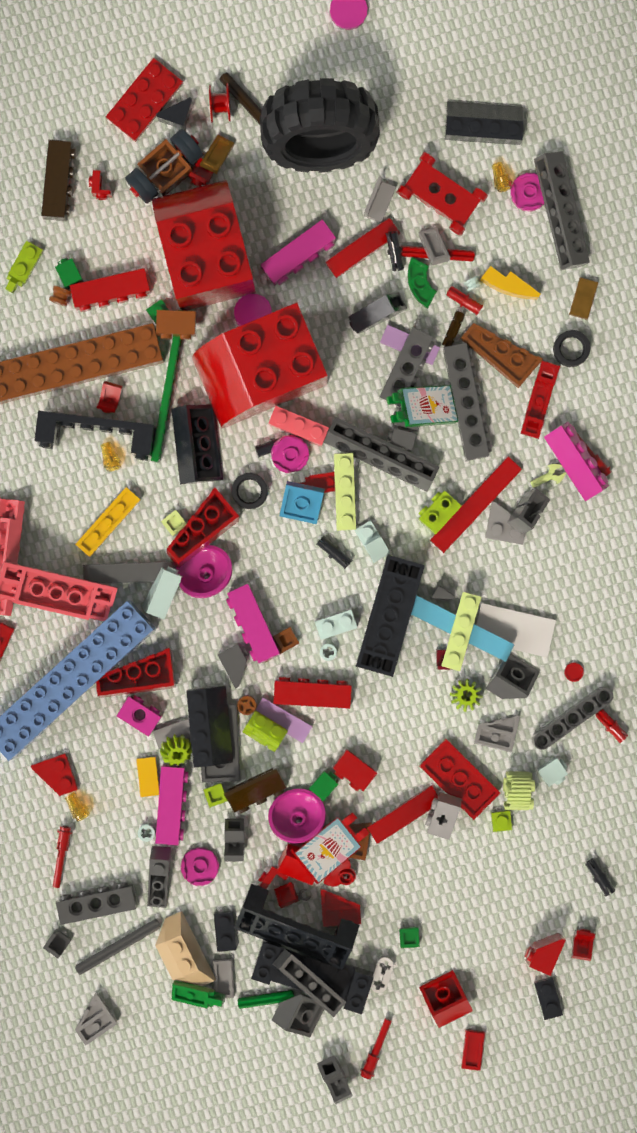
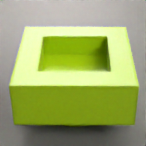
(215, 795)
(501, 821)

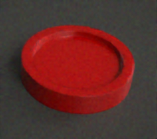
(573, 672)

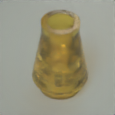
(502, 180)
(110, 458)
(77, 807)

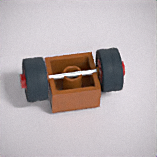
(164, 167)

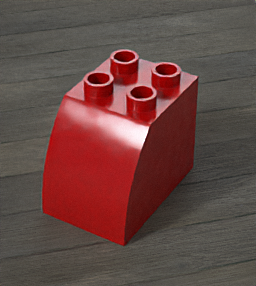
(203, 246)
(259, 365)

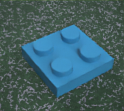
(301, 502)

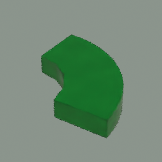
(418, 282)

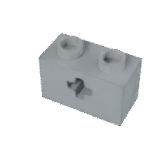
(443, 825)

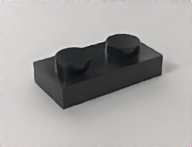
(224, 931)
(548, 998)

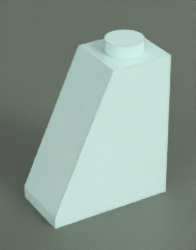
(162, 592)

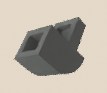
(234, 840)
(335, 1079)

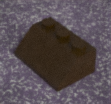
(255, 790)

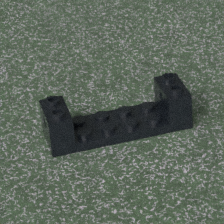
(49, 426)
(390, 615)
(294, 935)
(349, 983)

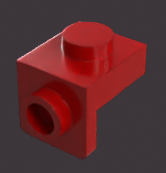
(200, 175)
(95, 182)
(109, 397)
(267, 877)
(583, 945)

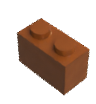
(176, 323)

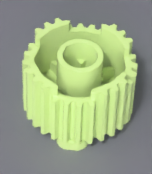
(518, 790)

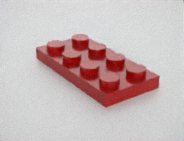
(144, 99)
(459, 778)

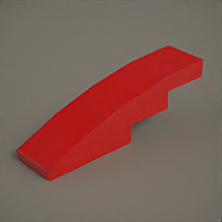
(361, 248)
(402, 815)

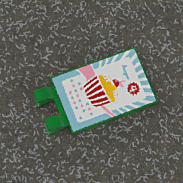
(424, 406)

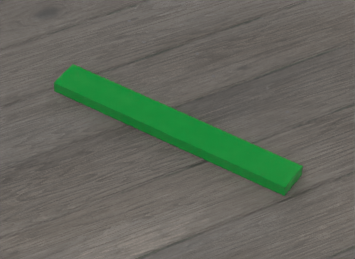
(166, 399)

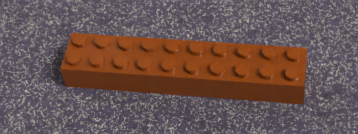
(79, 363)

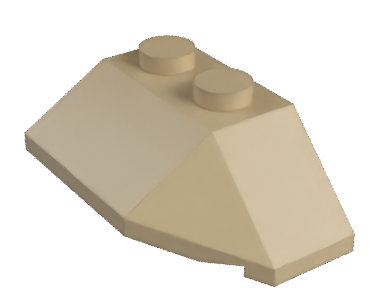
(182, 952)

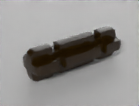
(453, 329)

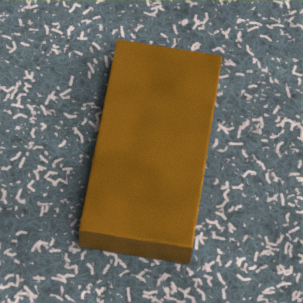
(217, 154)
(583, 298)

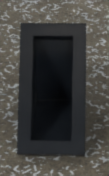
(177, 114)

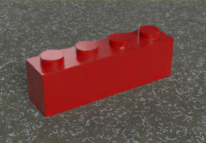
(110, 289)
(312, 694)

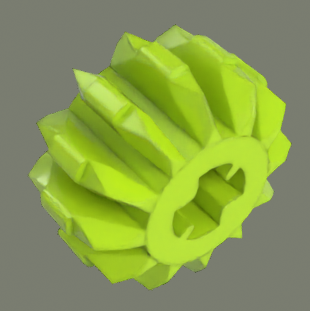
(472, 698)
(176, 750)

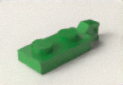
(196, 995)

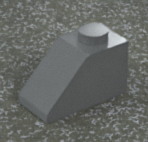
(234, 662)

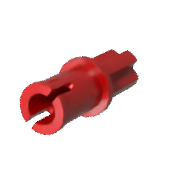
(464, 300)
(611, 725)

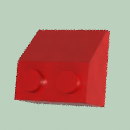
(545, 953)
(445, 999)

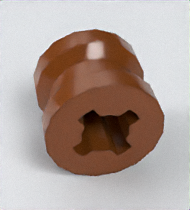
(60, 296)
(246, 705)

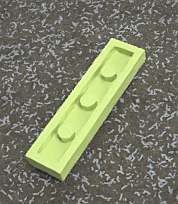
(344, 491)
(461, 631)

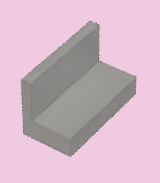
(379, 201)

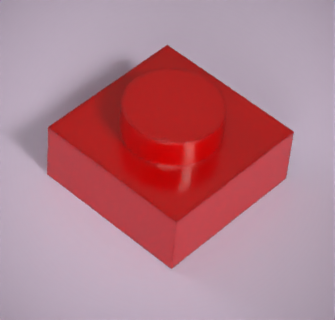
(286, 895)

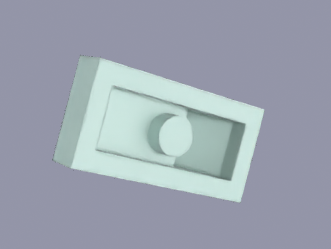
(372, 541)

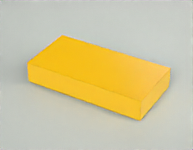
(148, 776)

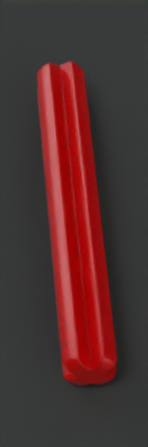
(419, 252)

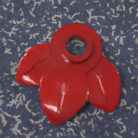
(337, 876)

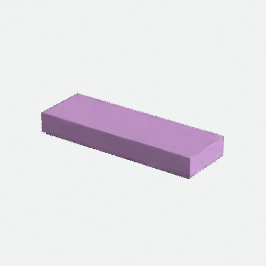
(396, 339)
(296, 727)

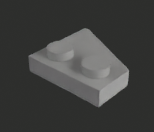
(499, 528)
(498, 734)
(95, 1020)

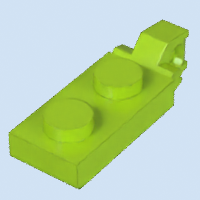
(23, 266)

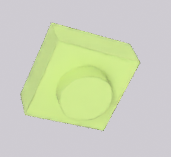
(174, 523)

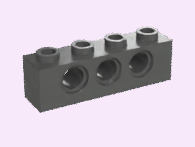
(415, 337)
(68, 915)
(309, 983)

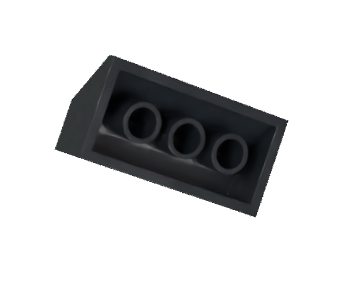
(484, 123)
(197, 444)
(209, 726)

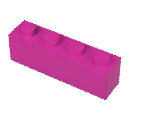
(298, 252)
(577, 461)
(253, 623)
(170, 805)

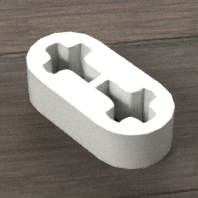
(386, 975)

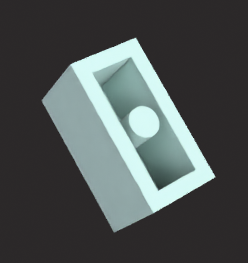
(336, 624)

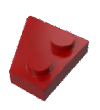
(57, 774)
(337, 908)

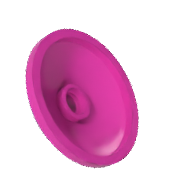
(208, 562)
(292, 806)

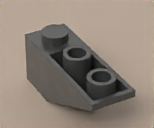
(159, 876)

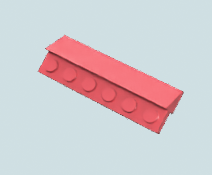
(10, 533)
(56, 592)

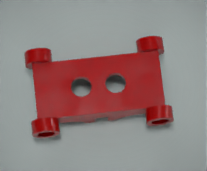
(457, 212)

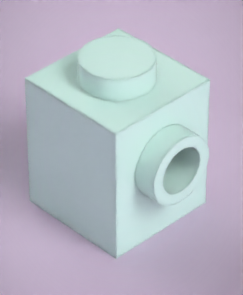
(553, 771)

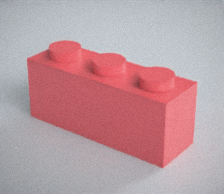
(298, 426)

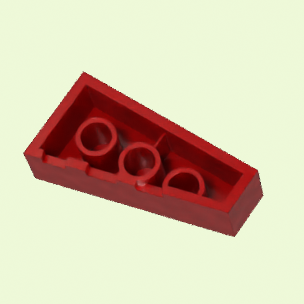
(204, 527)
(140, 676)

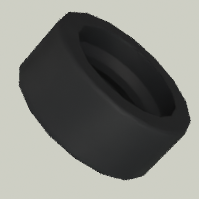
(568, 334)
(249, 505)

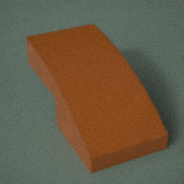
(285, 640)

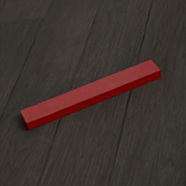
(476, 504)

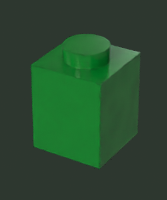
(68, 272)
(324, 784)

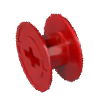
(219, 102)

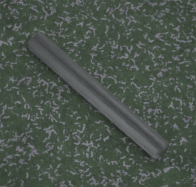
(118, 946)

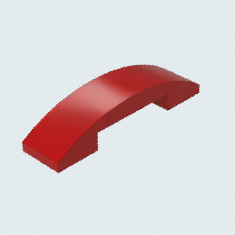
(539, 399)

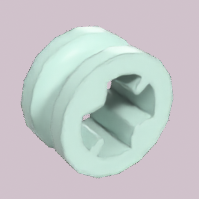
(472, 283)
(331, 657)
(147, 838)

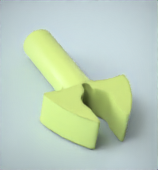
(548, 476)

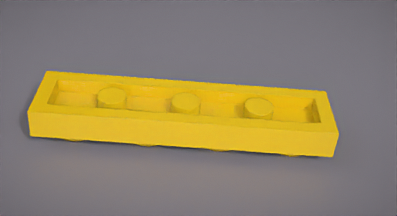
(108, 522)

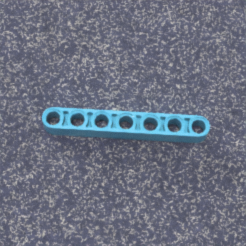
(444, 620)

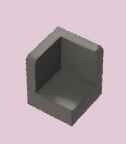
(57, 943)

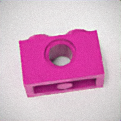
(128, 711)

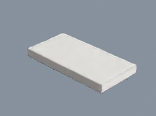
(526, 631)

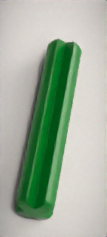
(264, 999)

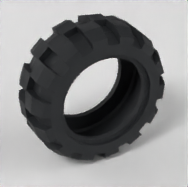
(319, 125)

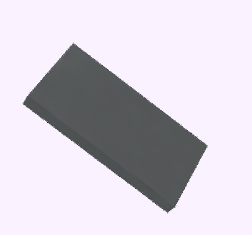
(227, 771)

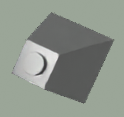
(513, 679)
(298, 1015)

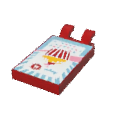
(330, 848)

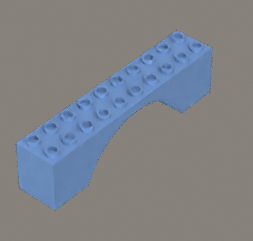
(72, 678)

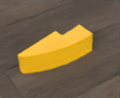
(509, 285)

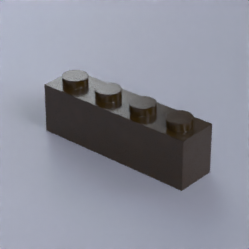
(57, 180)

